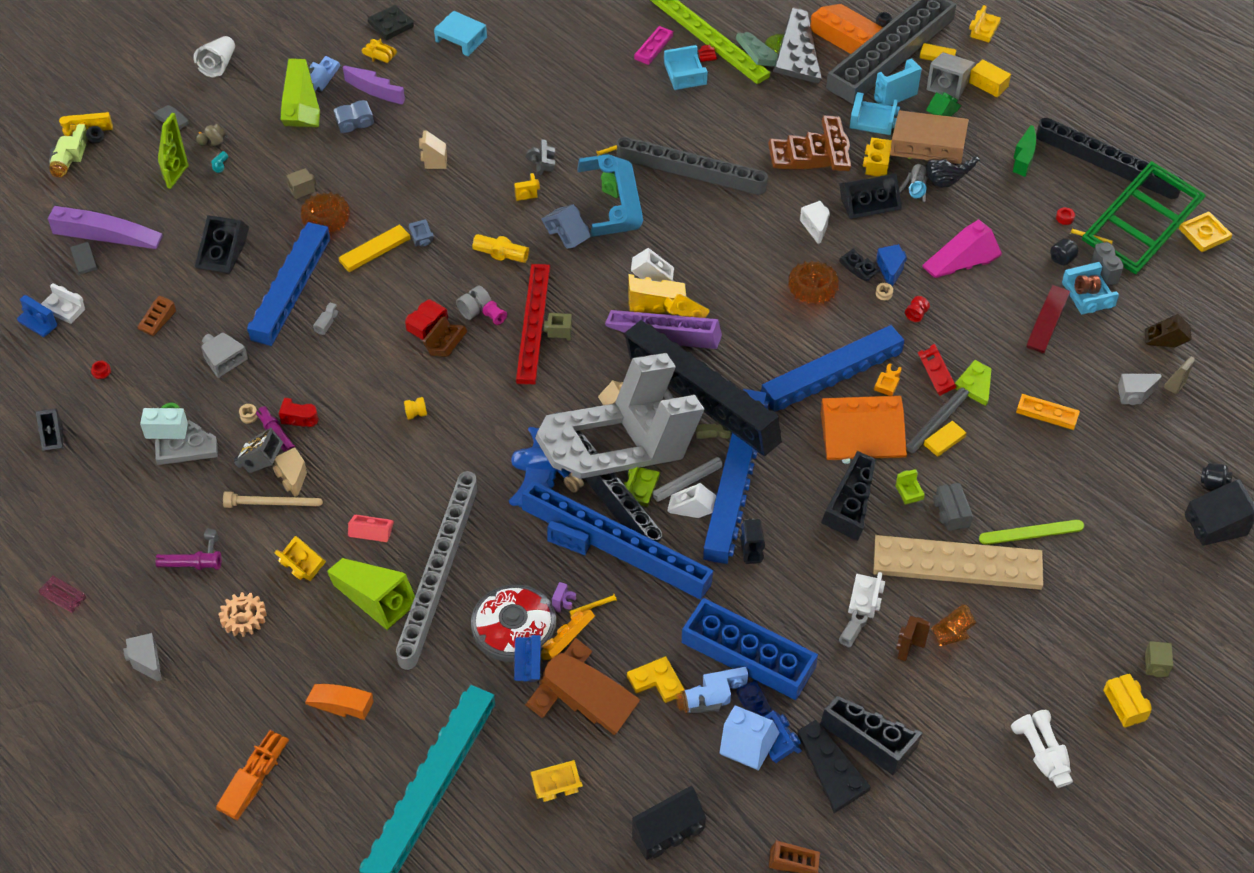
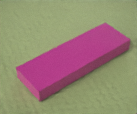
(653, 45)

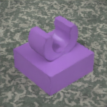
(561, 596)

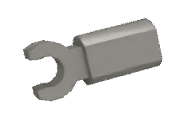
(325, 319)
(852, 629)

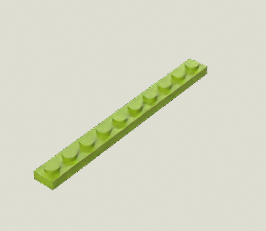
(712, 37)

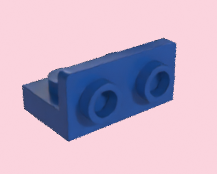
(36, 316)
(568, 538)
(527, 658)
(786, 741)

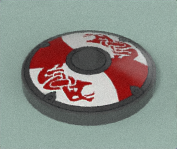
(509, 614)

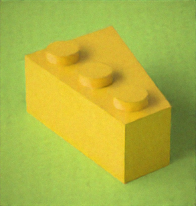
(649, 295)

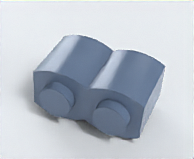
(353, 116)

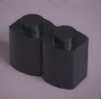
(752, 541)

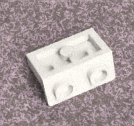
(64, 304)
(865, 595)

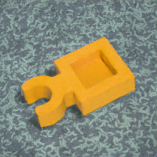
(888, 381)

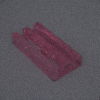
(68, 606)

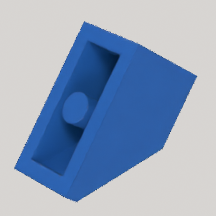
(891, 262)

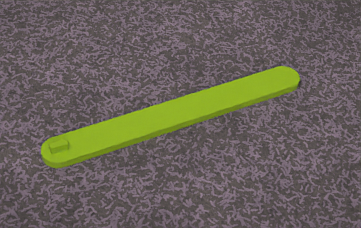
(1031, 532)

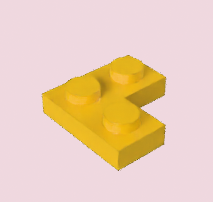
(658, 674)

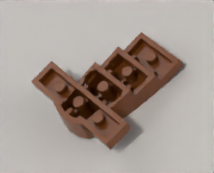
(814, 149)
(582, 690)

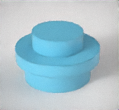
(917, 189)

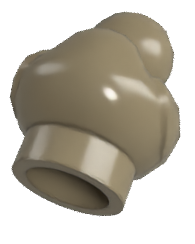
(214, 133)

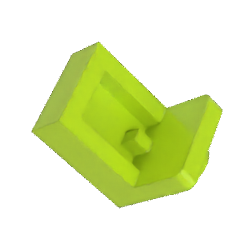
(909, 487)

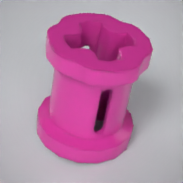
(494, 312)

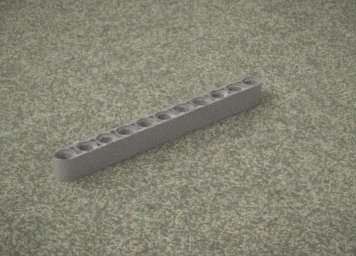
(453, 522)

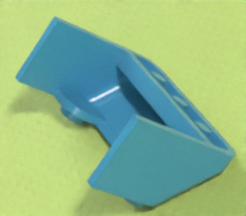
(627, 215)

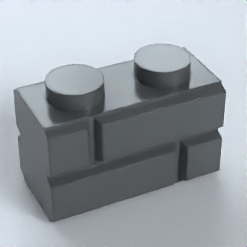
(953, 507)

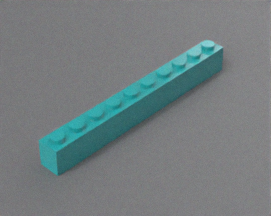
(430, 783)

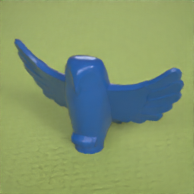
(536, 467)

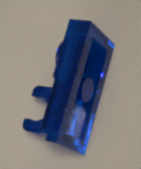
(753, 699)

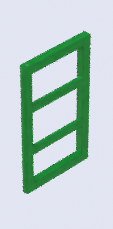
(1132, 190)

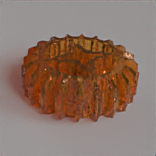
(324, 209)
(813, 282)

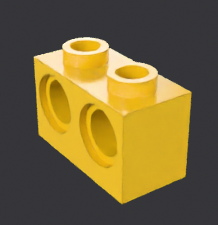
(878, 157)

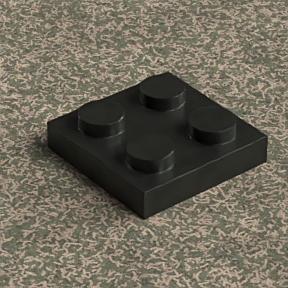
(390, 22)

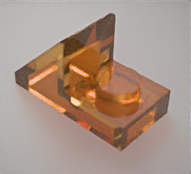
(954, 626)

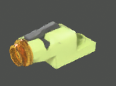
(67, 150)

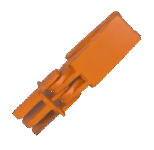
(248, 780)

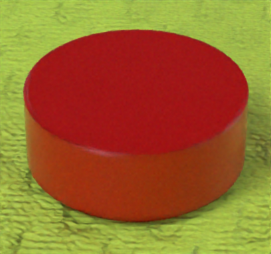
(1065, 216)

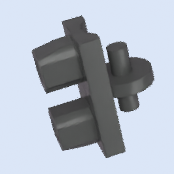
(540, 157)

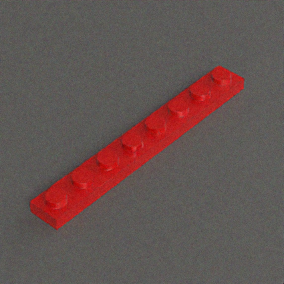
(533, 324)

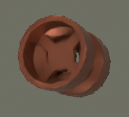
(1087, 284)

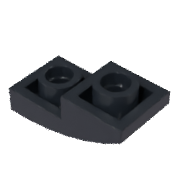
(858, 266)

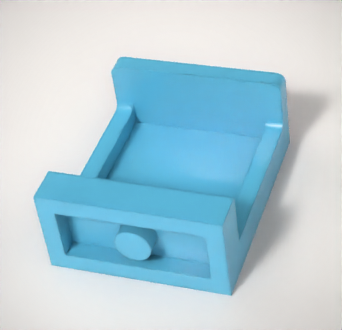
(461, 31)
(685, 67)
(899, 85)
(873, 116)
(1089, 302)

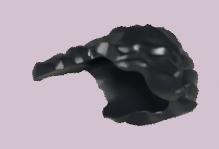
(945, 174)

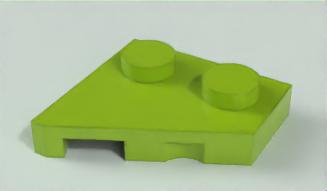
(977, 382)

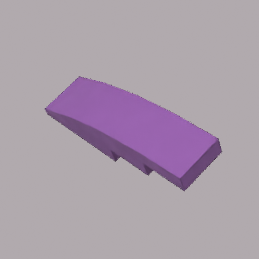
(373, 85)

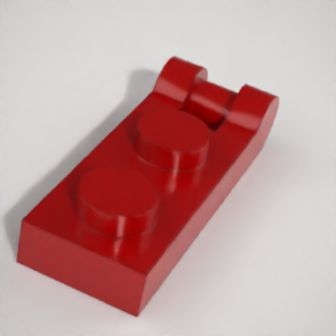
(937, 370)

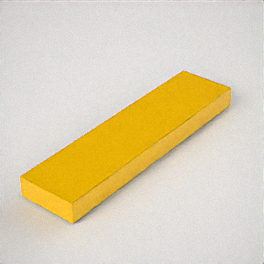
(374, 248)

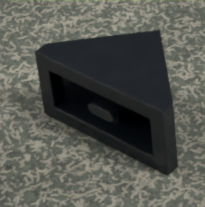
(50, 429)

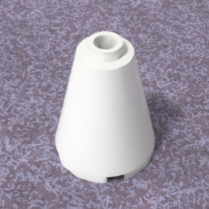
(214, 56)

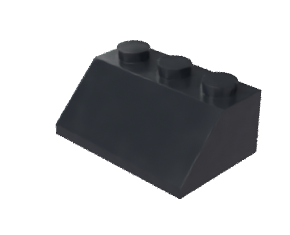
(871, 195)
(668, 823)

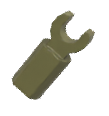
(711, 431)

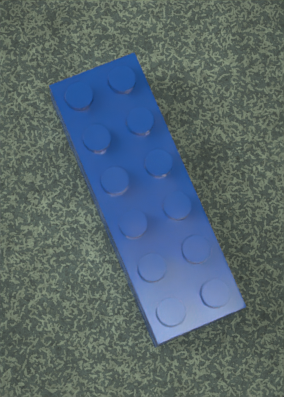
(746, 644)

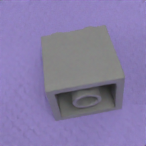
(949, 75)

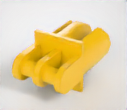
(379, 51)

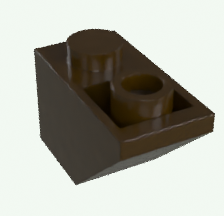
(1169, 332)

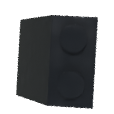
(1221, 514)

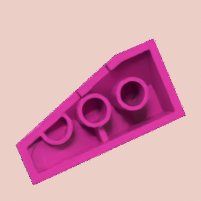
(968, 248)

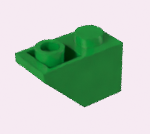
(943, 105)

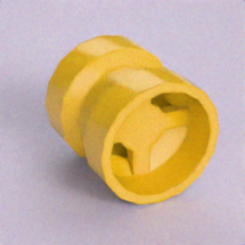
(415, 408)

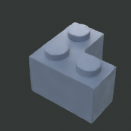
(568, 225)

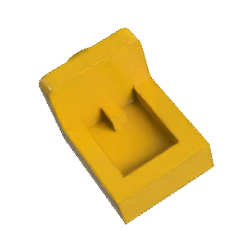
(527, 189)

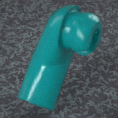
(217, 162)

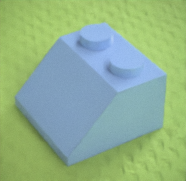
(747, 737)

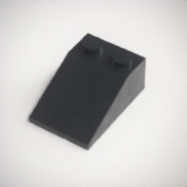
(221, 244)

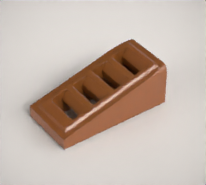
(162, 305)
(792, 866)

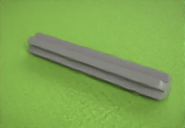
(687, 479)

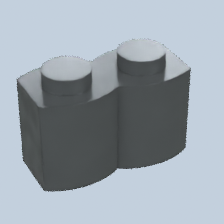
(1111, 264)

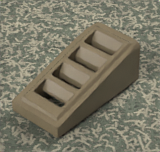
(1180, 377)

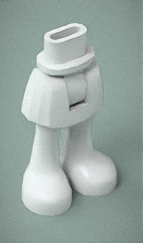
(1051, 761)

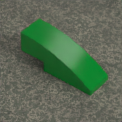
(1024, 152)

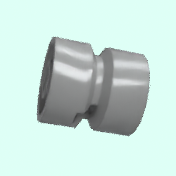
(472, 303)

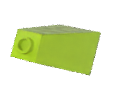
(376, 590)

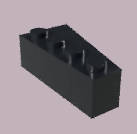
(849, 504)
(870, 734)

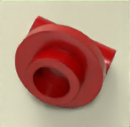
(707, 53)

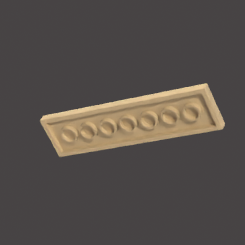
(958, 562)

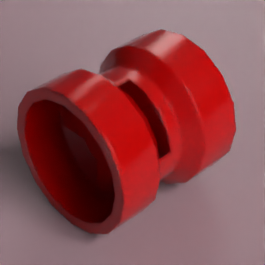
(917, 309)

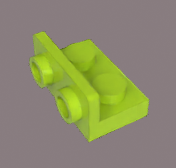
(642, 484)

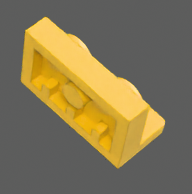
(984, 25)

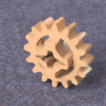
(242, 614)

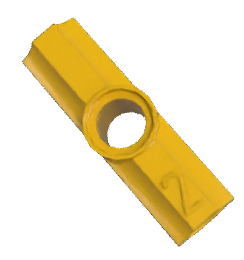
(500, 248)

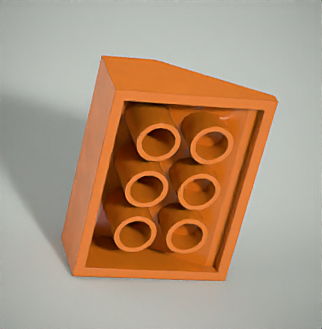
(843, 27)
(863, 425)

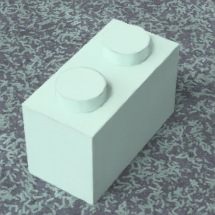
(164, 423)

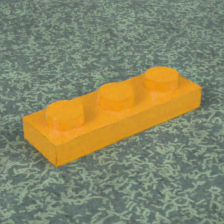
(1047, 411)
(566, 634)

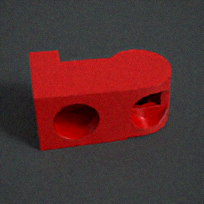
(298, 414)

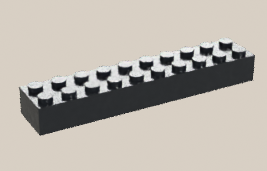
(719, 397)

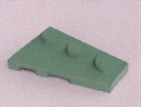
(757, 50)

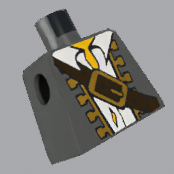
(259, 451)

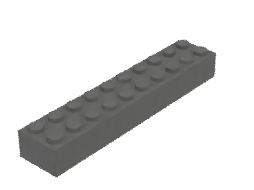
(890, 47)

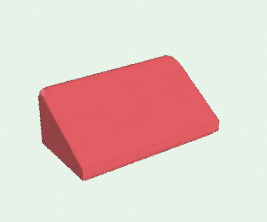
(370, 528)

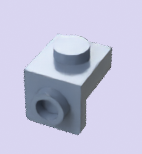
(421, 233)

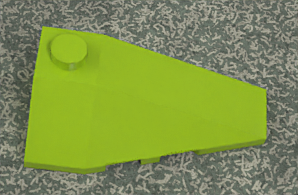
(299, 98)
(171, 152)

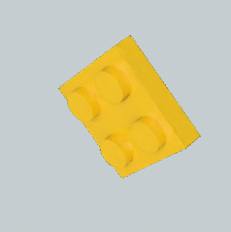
(1205, 231)

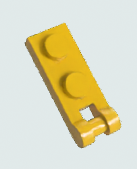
(97, 119)

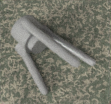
(917, 174)

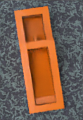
(340, 700)

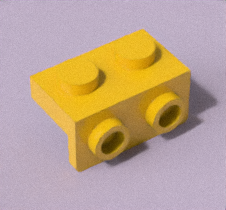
(685, 307)
(301, 559)
(556, 779)

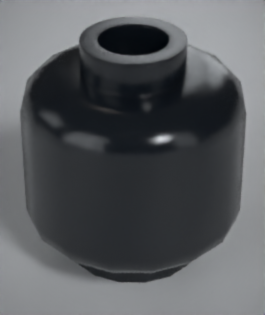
(1065, 251)
(1215, 476)

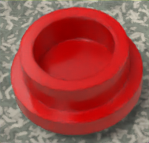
(100, 370)

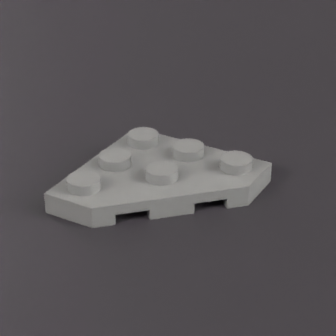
(194, 447)

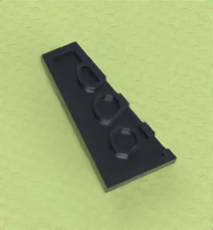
(836, 773)

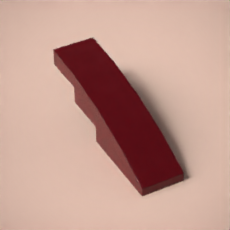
(1048, 319)

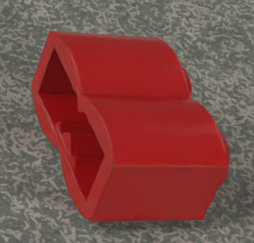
(425, 318)

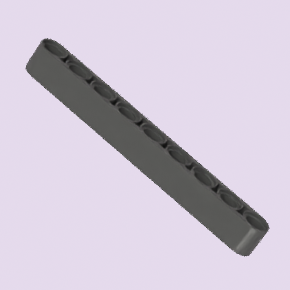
(692, 165)

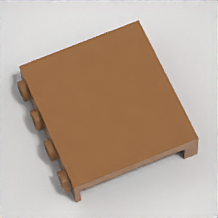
(929, 136)

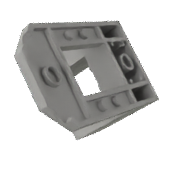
(655, 425)

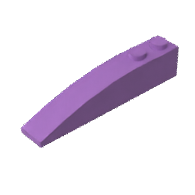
(101, 228)
(678, 329)

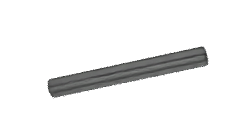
(935, 422)

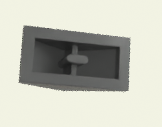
(83, 258)

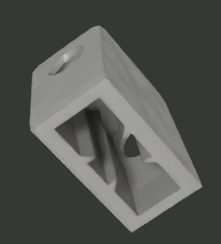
(222, 353)

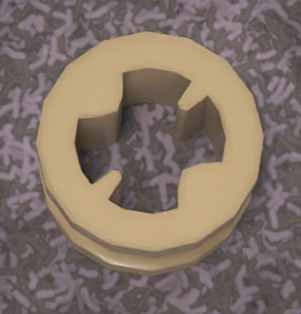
(887, 288)
(248, 418)
(573, 483)

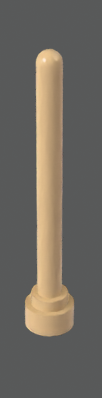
(231, 499)

